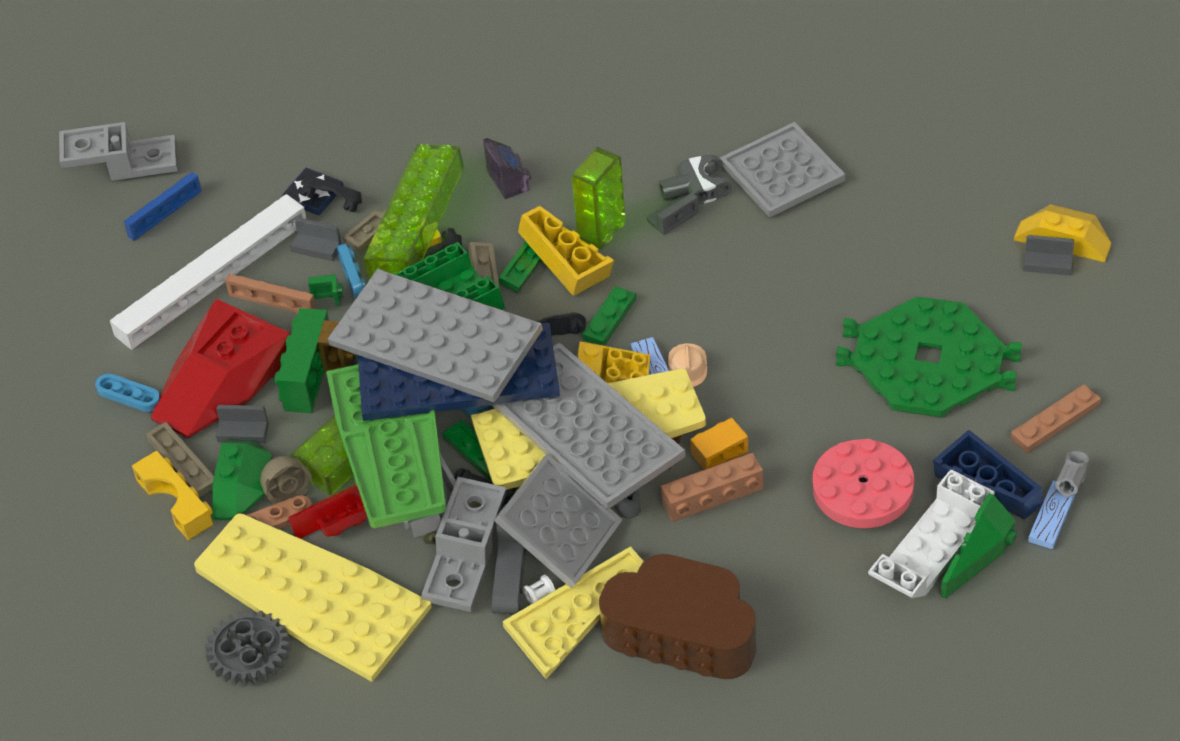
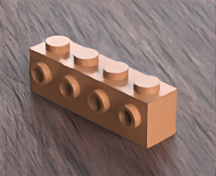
(712, 487)

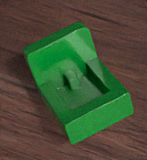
(326, 287)

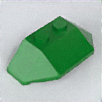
(238, 477)

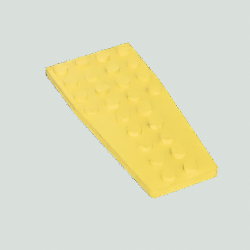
(662, 397)
(314, 593)

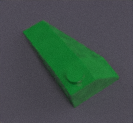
(988, 541)

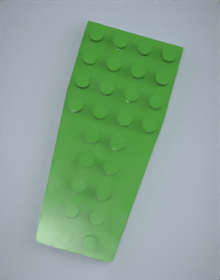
(391, 458)

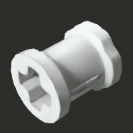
(538, 589)

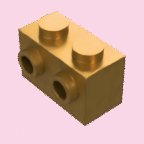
(331, 356)

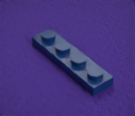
(162, 206)

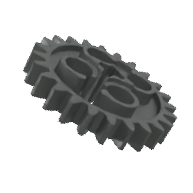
(247, 647)

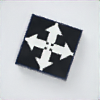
(321, 198)

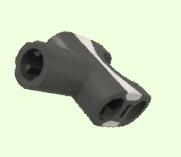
(696, 178)

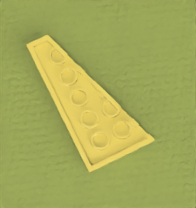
(561, 619)

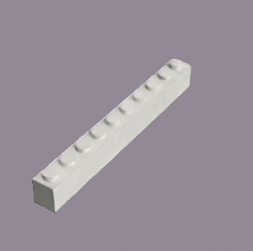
(207, 272)

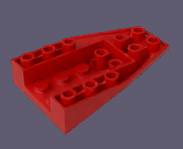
(220, 365)

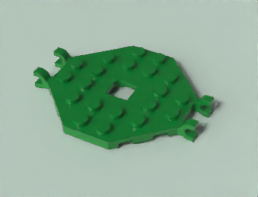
(967, 362)

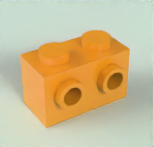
(719, 444)

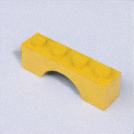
(189, 512)

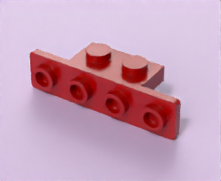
(330, 515)

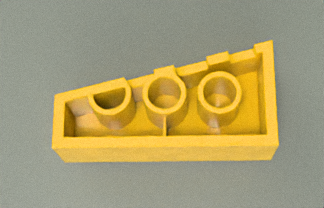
(563, 251)

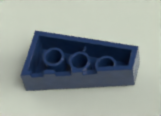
(987, 467)

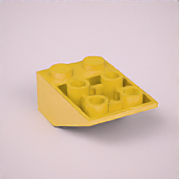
(613, 363)

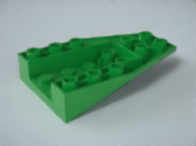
(453, 273)

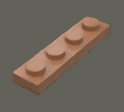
(269, 294)
(1055, 418)

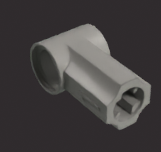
(1072, 473)

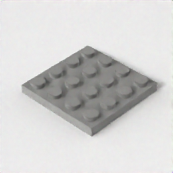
(782, 169)
(558, 521)

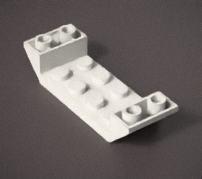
(934, 538)

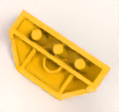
(1061, 222)

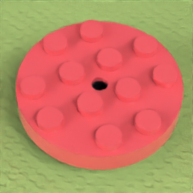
(863, 483)

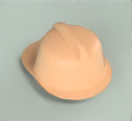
(690, 358)

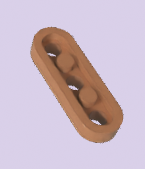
(285, 509)

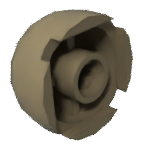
(284, 478)

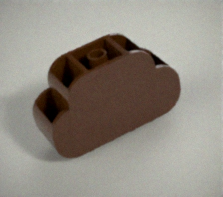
(680, 617)

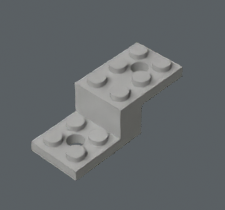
(112, 145)
(464, 544)

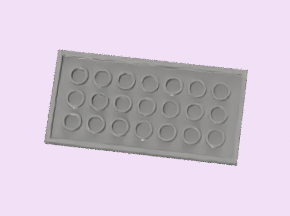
(436, 335)
(594, 433)

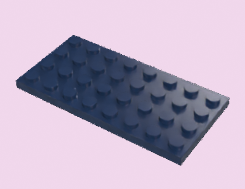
(396, 393)

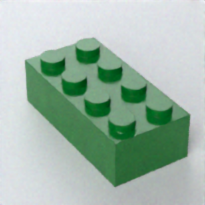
(301, 363)

